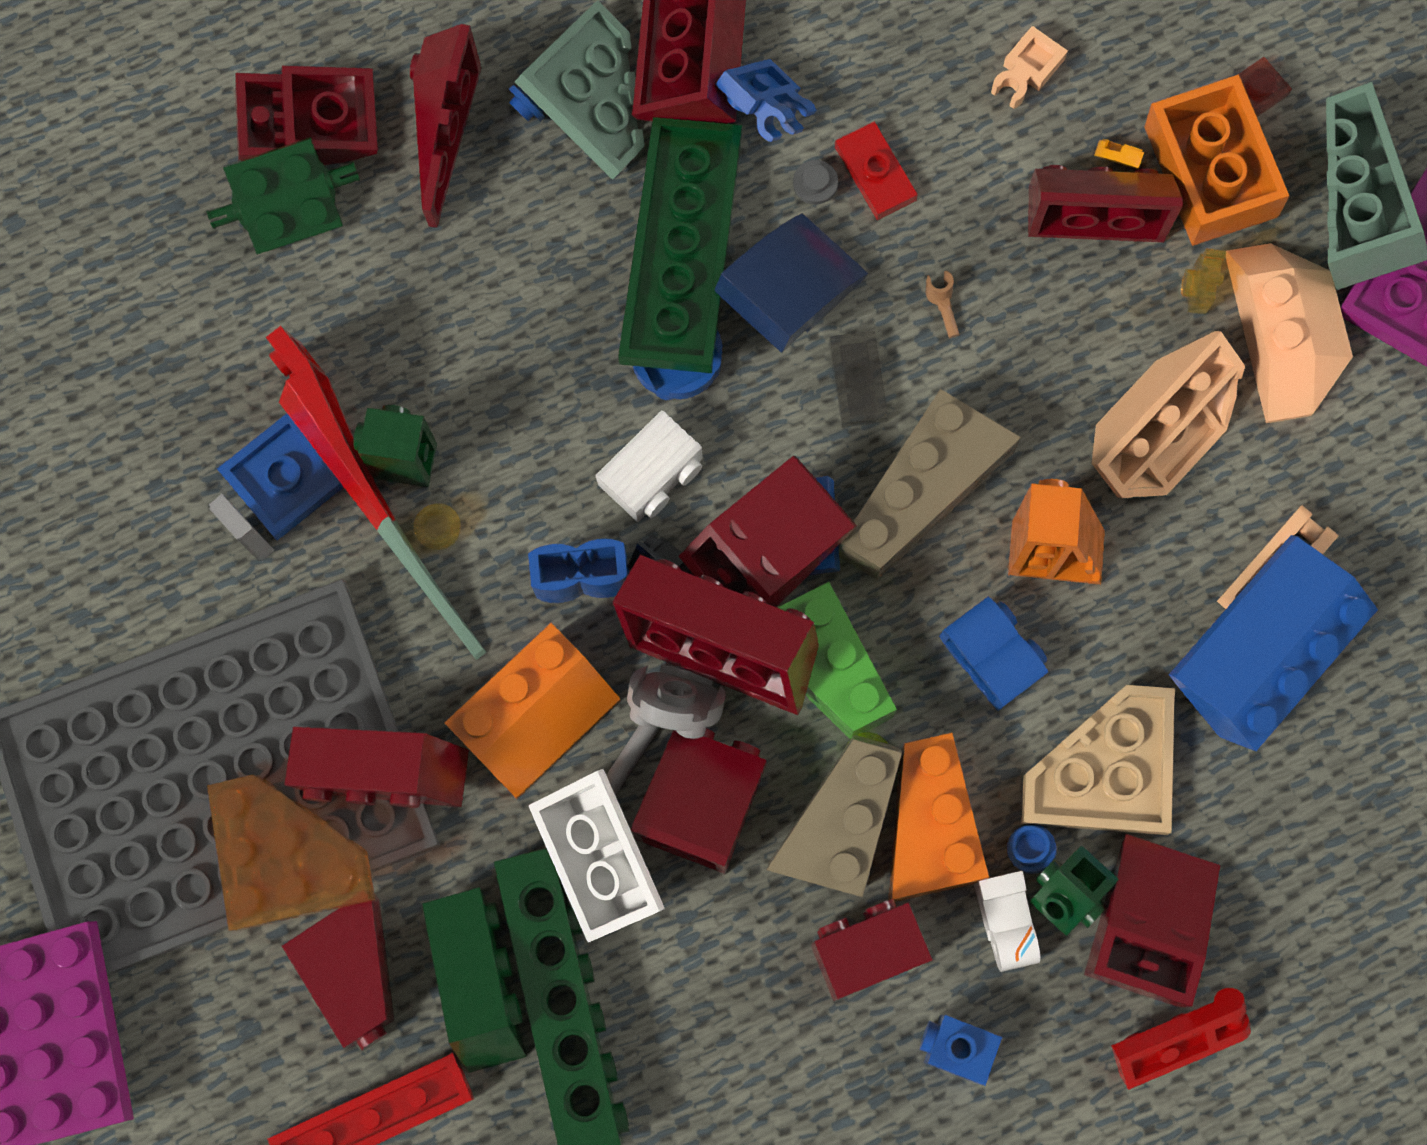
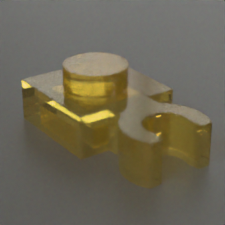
(1202, 279)

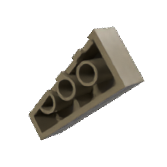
(932, 473)

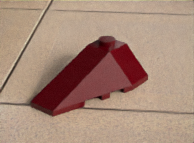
(444, 90)

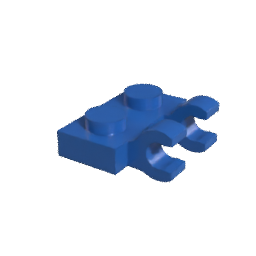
(767, 93)

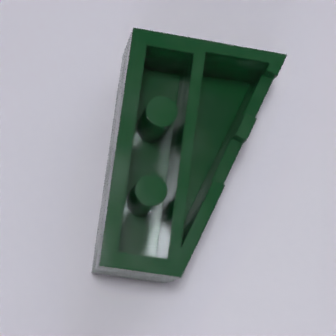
(473, 980)

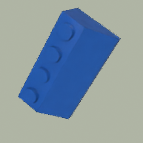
(1272, 643)

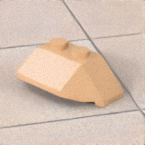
(1289, 328)
(1168, 418)

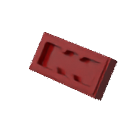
(875, 170)

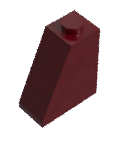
(347, 972)

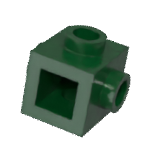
(1066, 897)

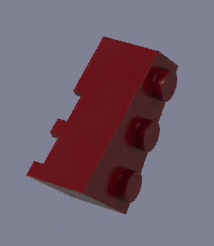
(375, 766)

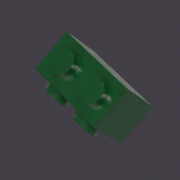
(396, 445)

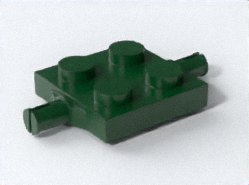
(283, 195)

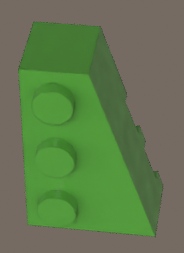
(842, 676)

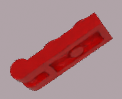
(1183, 1039)

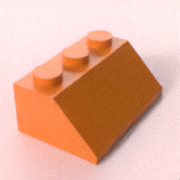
(533, 710)

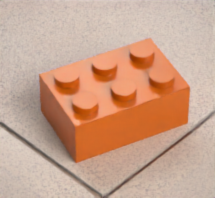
(1217, 159)

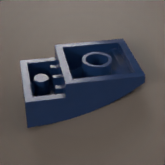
(789, 281)

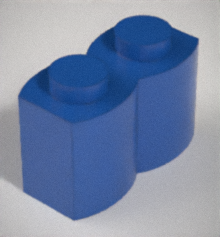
(566, 572)
(994, 652)

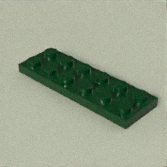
(680, 245)

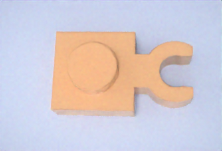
(1030, 63)

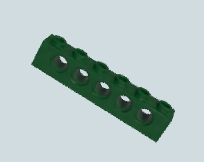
(518, 880)

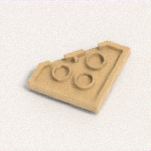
(1110, 769)

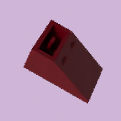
(771, 535)
(1155, 923)

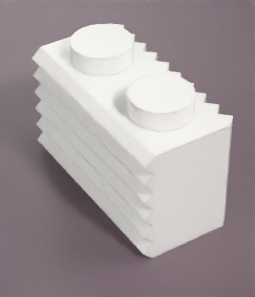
(651, 467)

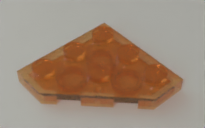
(280, 856)

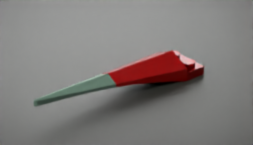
(318, 415)

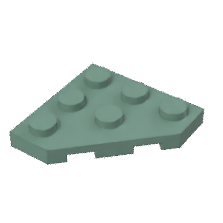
(589, 88)

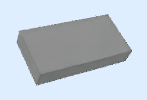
(240, 528)

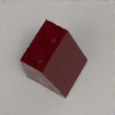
(700, 799)

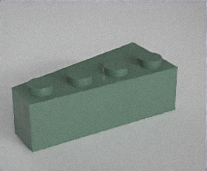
(1370, 204)

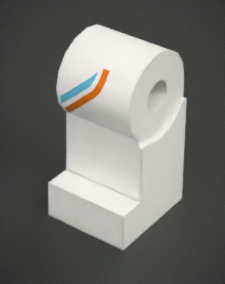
(1008, 921)

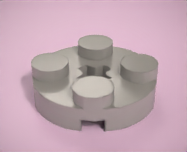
(674, 700)

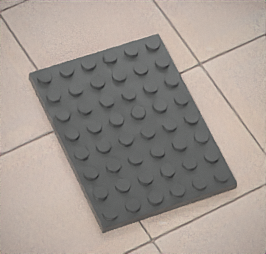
(120, 762)

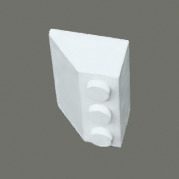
(596, 856)

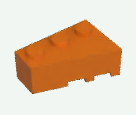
(1056, 535)
(934, 823)

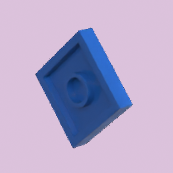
(280, 477)

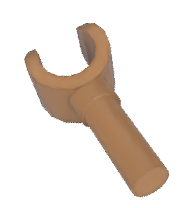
(942, 298)

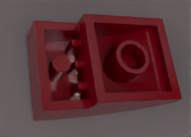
(304, 102)

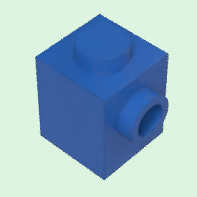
(960, 1049)

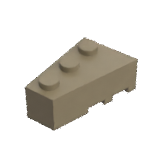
(843, 820)

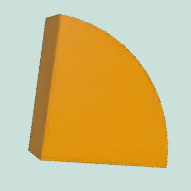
(1119, 154)

